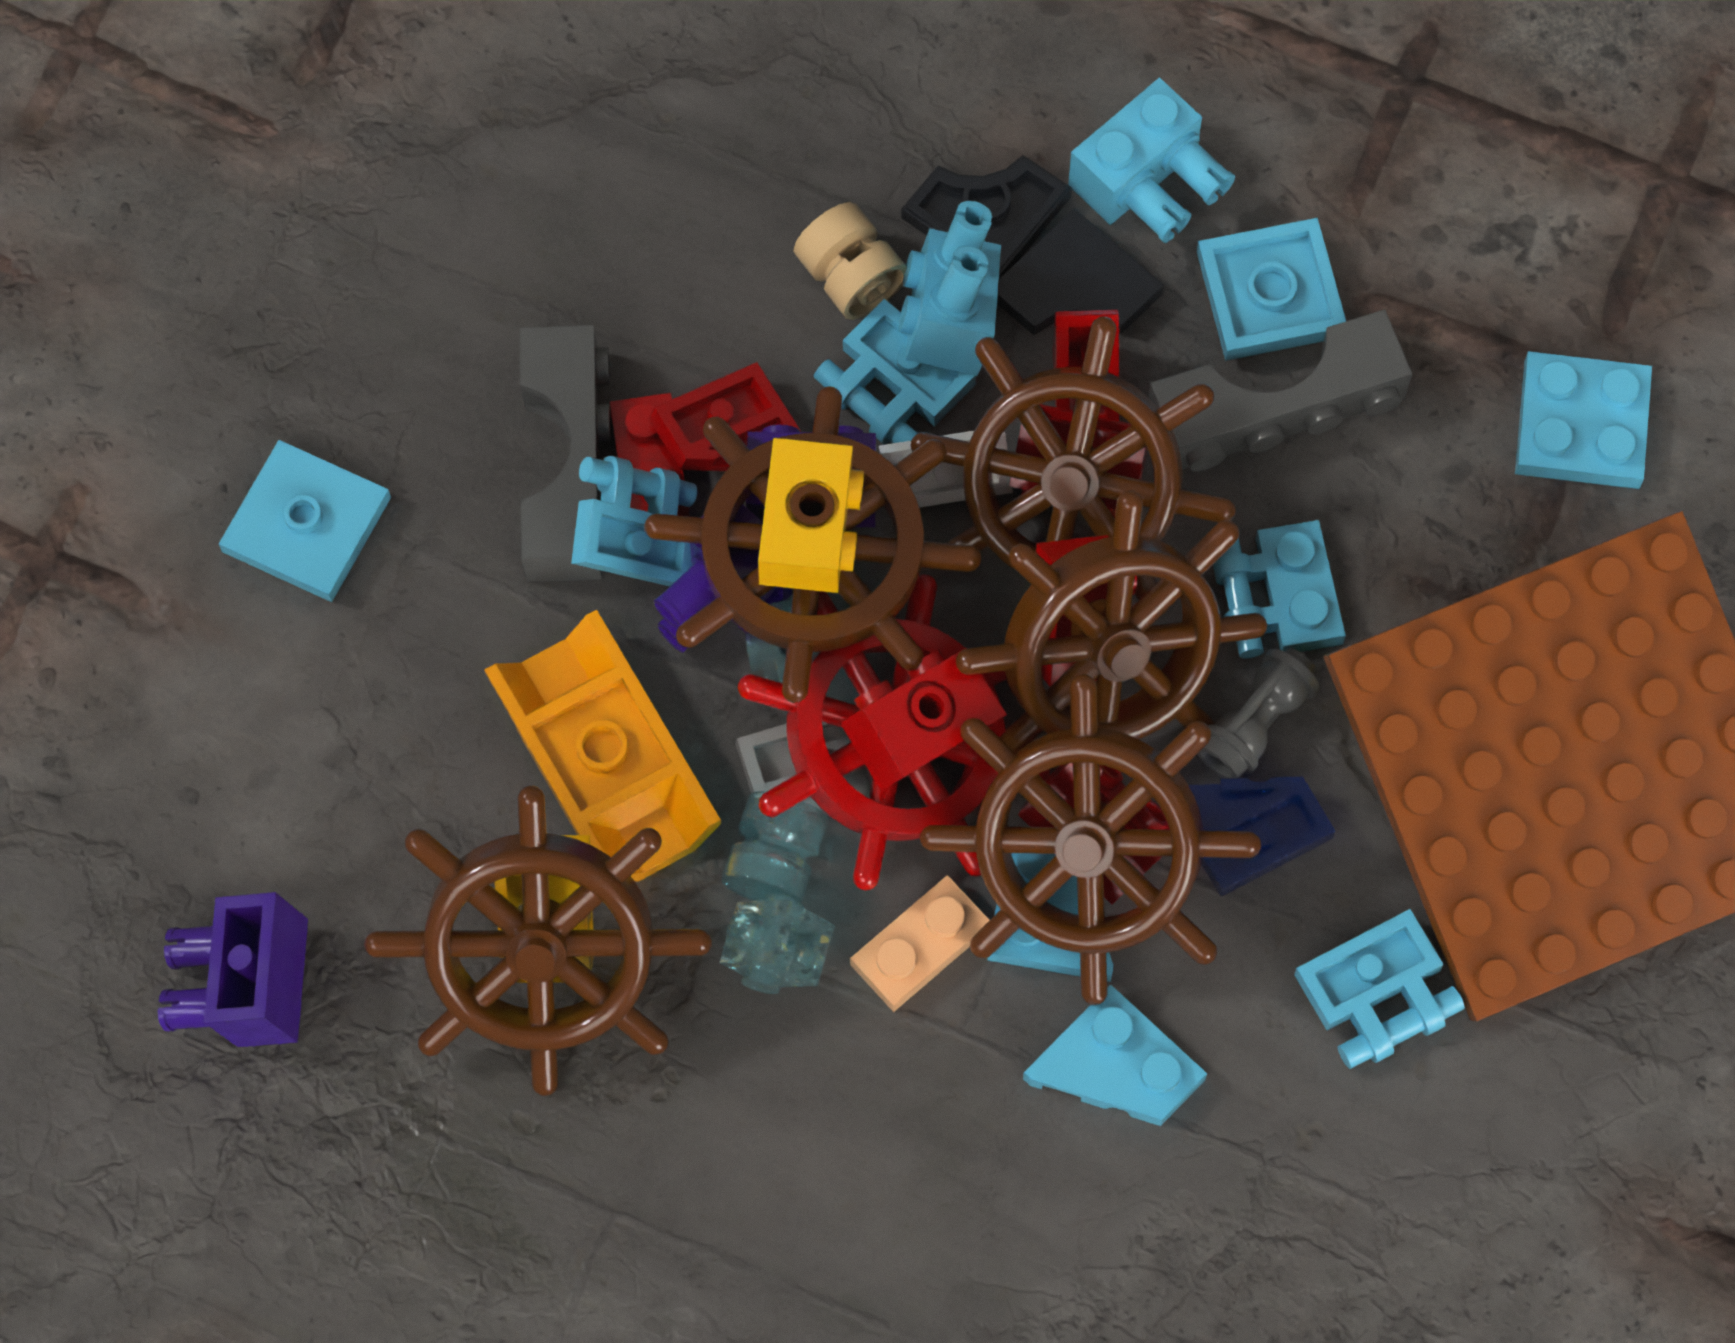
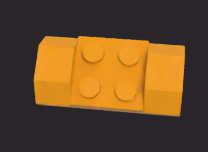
(604, 746)

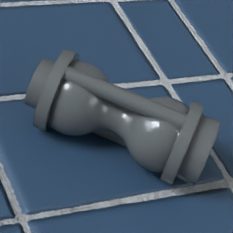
(1241, 734)

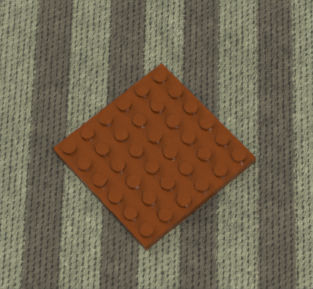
(1558, 761)

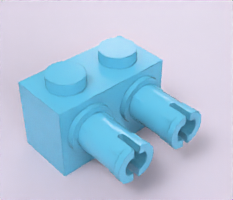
(1139, 149)
(952, 292)

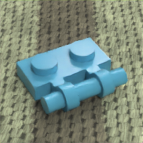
(881, 354)
(613, 534)
(1297, 585)
(1371, 970)

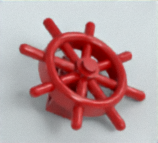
(891, 732)

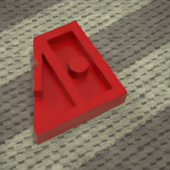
(740, 398)

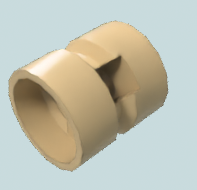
(845, 254)

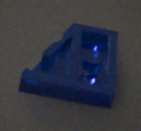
(1277, 811)

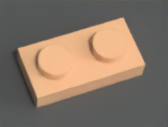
(919, 943)

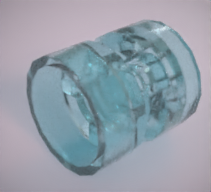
(774, 851)

